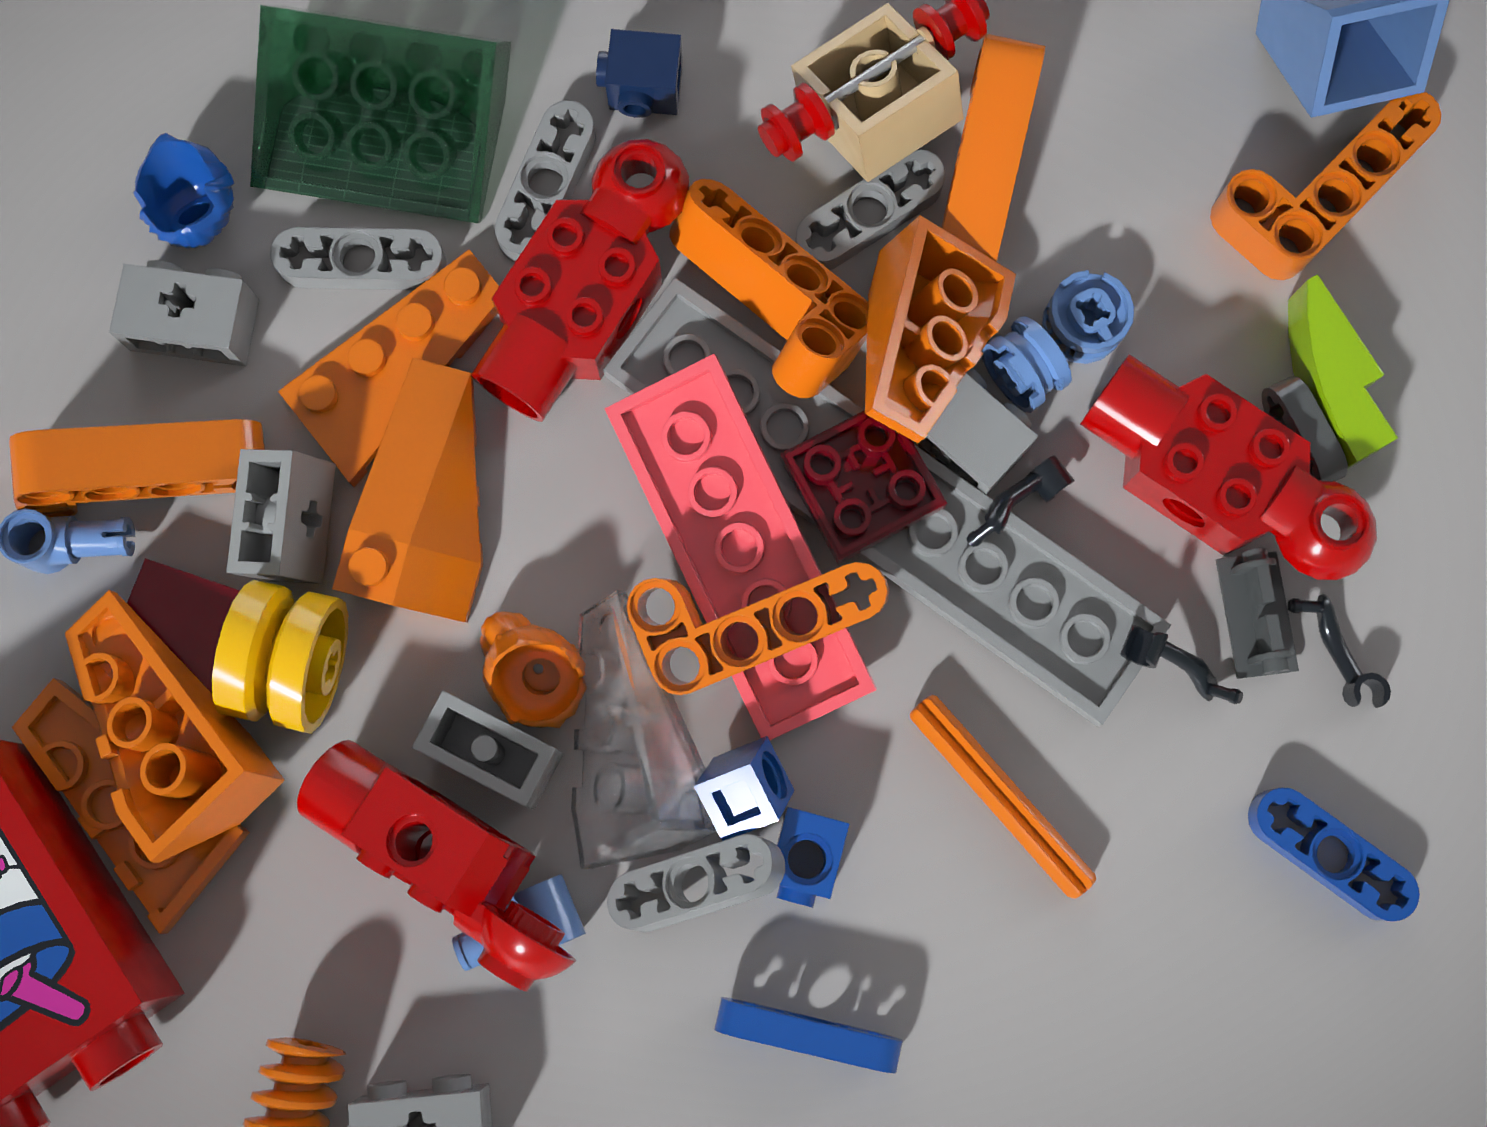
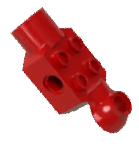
(582, 280)
(1228, 470)
(439, 851)

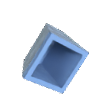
(1351, 50)

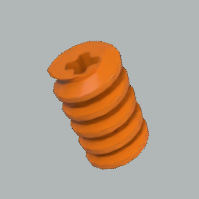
(298, 1084)

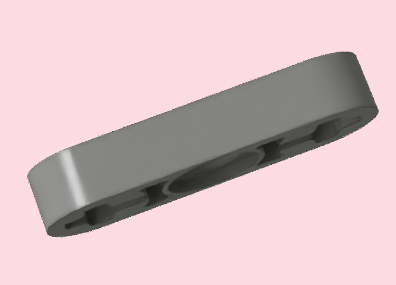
(546, 138)
(912, 200)
(317, 239)
(721, 893)

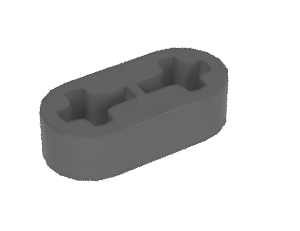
(1297, 409)

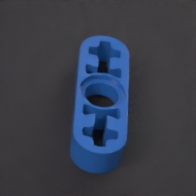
(1380, 867)
(808, 1035)

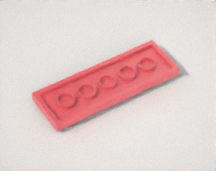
(736, 539)

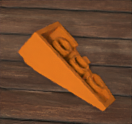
(927, 323)
(418, 512)
(172, 756)

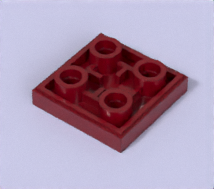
(861, 484)
(183, 613)

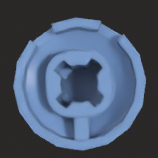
(1089, 315)
(1026, 364)

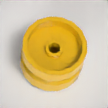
(280, 656)

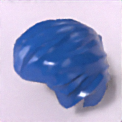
(183, 192)

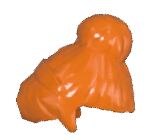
(523, 695)

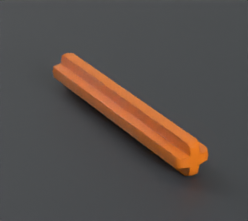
(1003, 797)

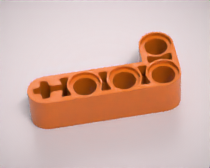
(992, 141)
(1341, 183)
(777, 282)
(127, 462)
(765, 616)

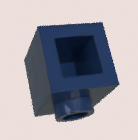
(641, 72)

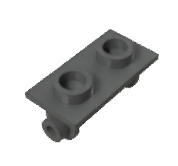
(1257, 614)

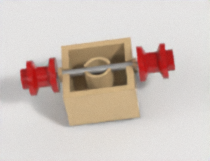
(878, 87)

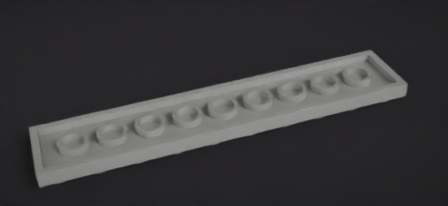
(1008, 593)

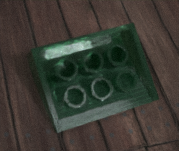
(376, 112)

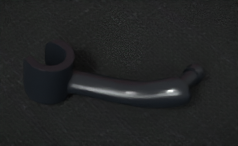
(1046, 479)
(1147, 648)
(1340, 653)

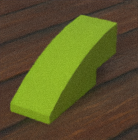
(1336, 370)

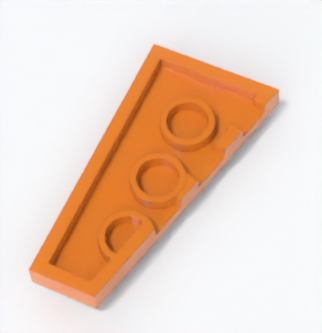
(354, 388)
(61, 738)

